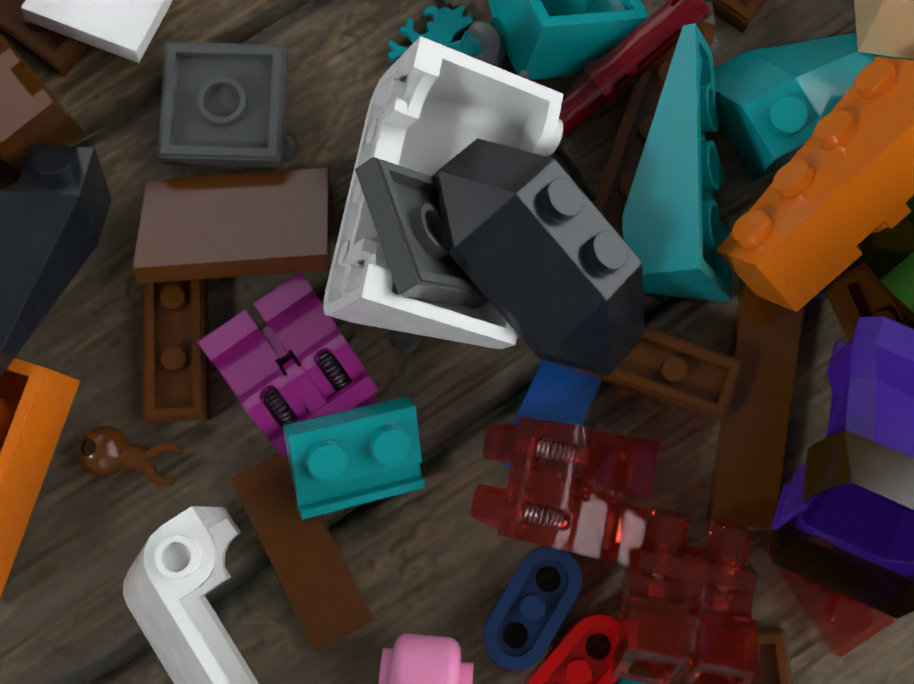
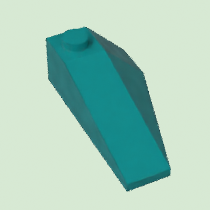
(562, 35)
(779, 95)
(671, 203)

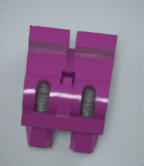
(289, 361)

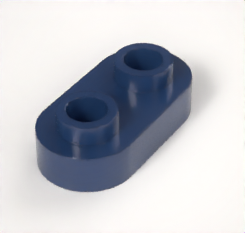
(535, 608)

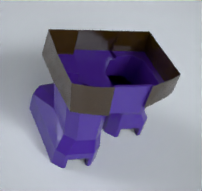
(859, 477)

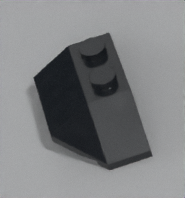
(542, 255)

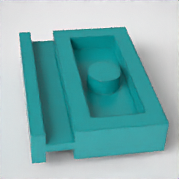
(354, 456)

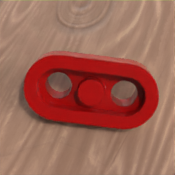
(568, 659)

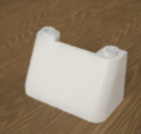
(420, 119)
(169, 601)

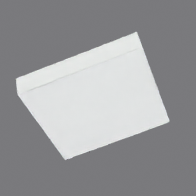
(110, 25)

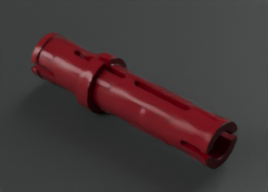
(627, 60)

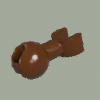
(116, 453)

